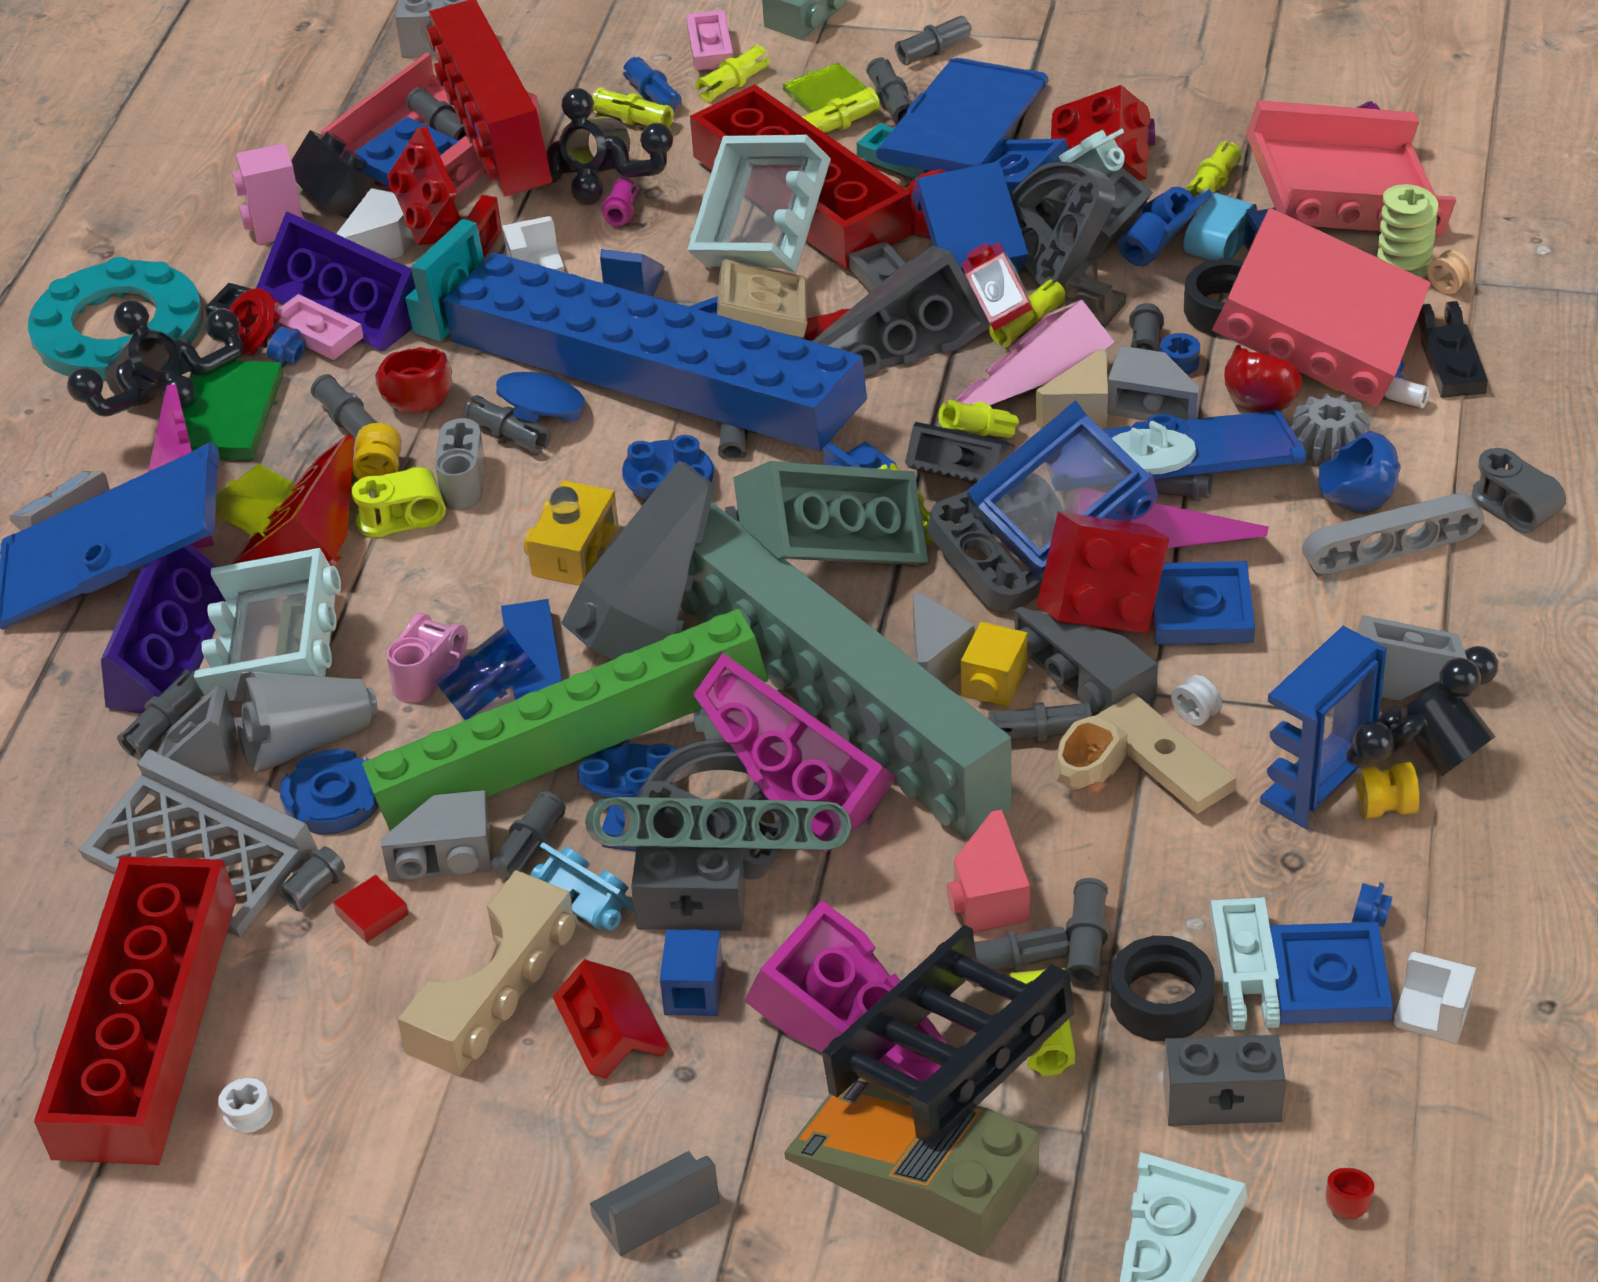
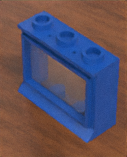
(1060, 469)
(1332, 696)

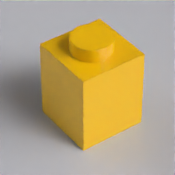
(994, 664)

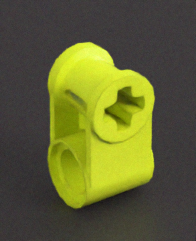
(400, 499)

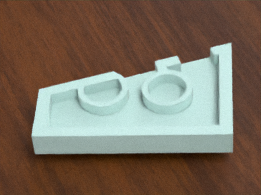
(1178, 1221)

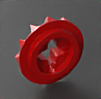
(247, 307)

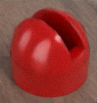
(1349, 1192)

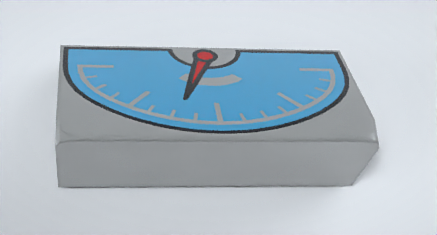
(67, 495)

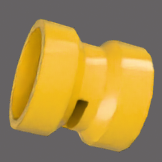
(376, 450)
(1387, 790)

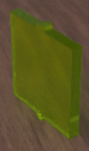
(821, 86)
(252, 498)

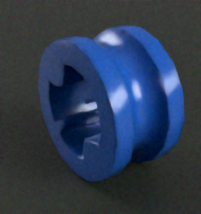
(1183, 350)

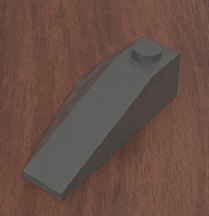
(911, 314)
(641, 578)

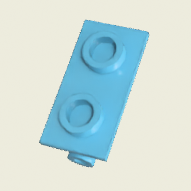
(598, 897)

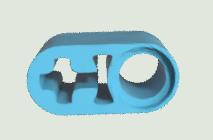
(1217, 228)

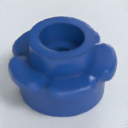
(286, 346)
(1372, 905)

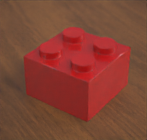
(1102, 572)

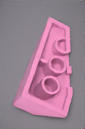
(1041, 354)

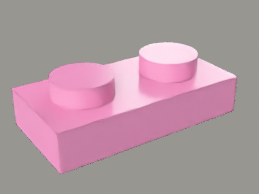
(709, 39)
(319, 326)

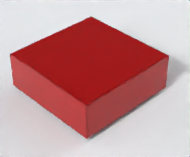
(370, 908)

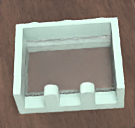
(759, 201)
(272, 618)

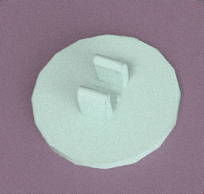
(1157, 448)

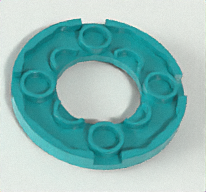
(53, 314)

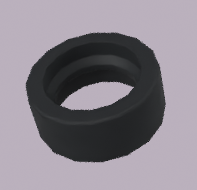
(1207, 279)
(1162, 1020)

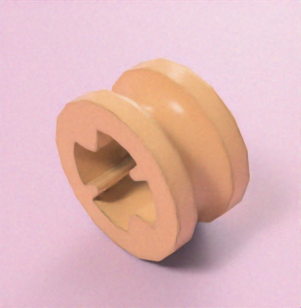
(1449, 272)

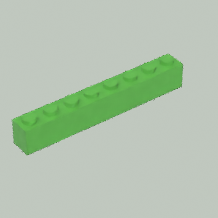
(562, 720)

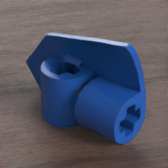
(1159, 224)

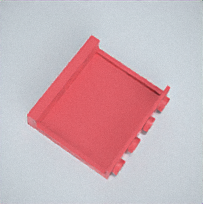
(388, 106)
(1337, 162)
(1323, 307)

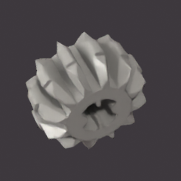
(1328, 425)

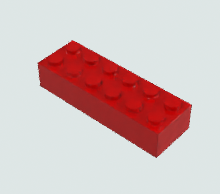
(488, 98)
(856, 200)
(137, 1012)

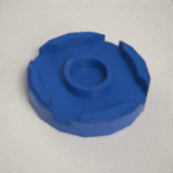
(328, 792)

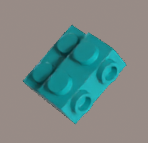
(438, 274)

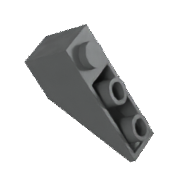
(1088, 660)

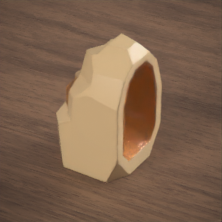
(1089, 753)

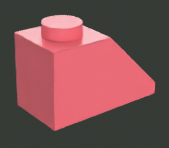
(990, 879)

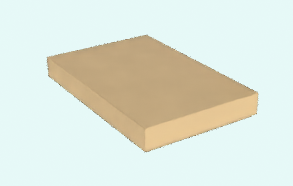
(763, 297)

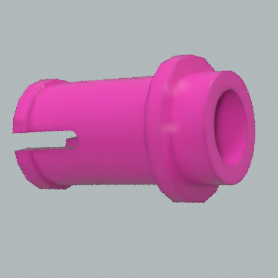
(618, 207)

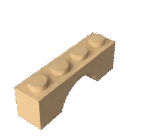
(455, 1018)

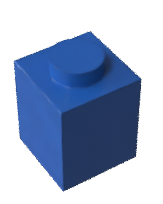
(691, 972)

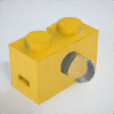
(571, 532)

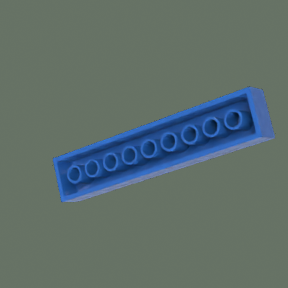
(658, 350)

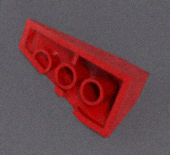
(313, 514)

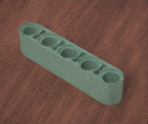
(743, 817)

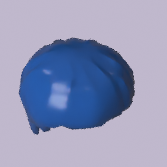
(1361, 473)

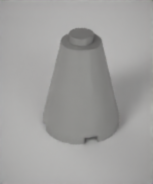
(297, 714)

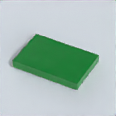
(233, 407)

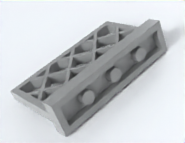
(214, 804)

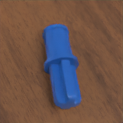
(651, 83)

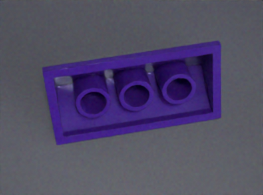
(340, 277)
(160, 629)

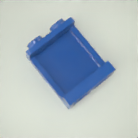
(970, 210)

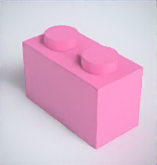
(269, 190)

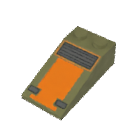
(953, 1189)

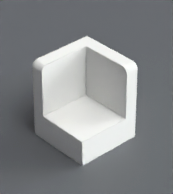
(533, 242)
(1435, 997)

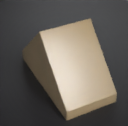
(1084, 383)

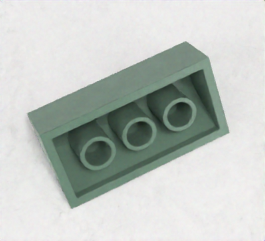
(833, 512)

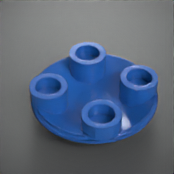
(539, 395)
(651, 462)
(621, 768)

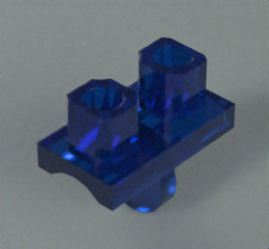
(485, 673)

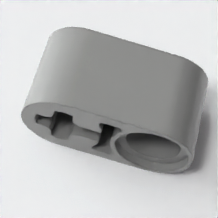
(460, 464)

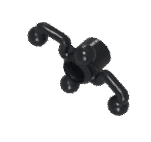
(573, 153)
(153, 361)
(1436, 720)

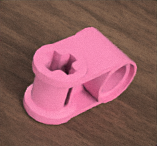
(423, 655)

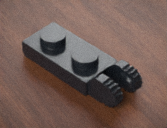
(1451, 352)

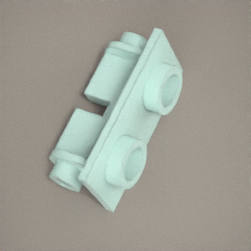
(1098, 152)

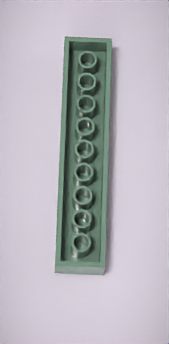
(854, 678)

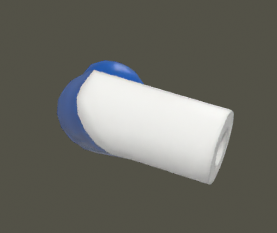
(1406, 391)

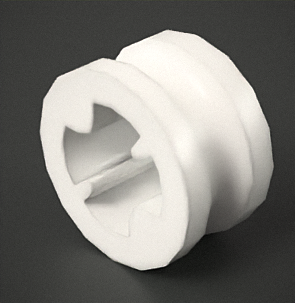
(1196, 700)
(248, 1117)

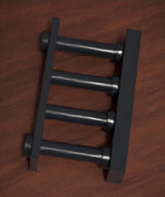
(965, 1072)

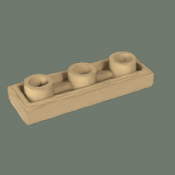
(1170, 755)

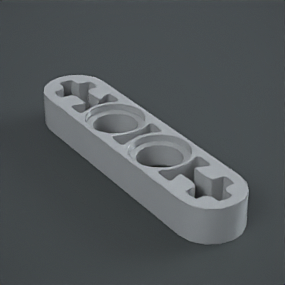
(1341, 548)

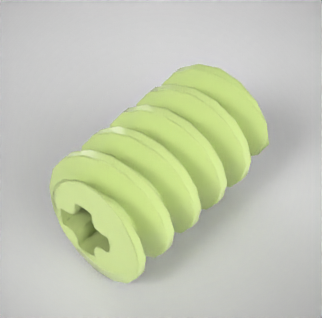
(1408, 228)

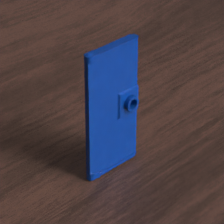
(962, 116)
(1231, 441)
(108, 535)

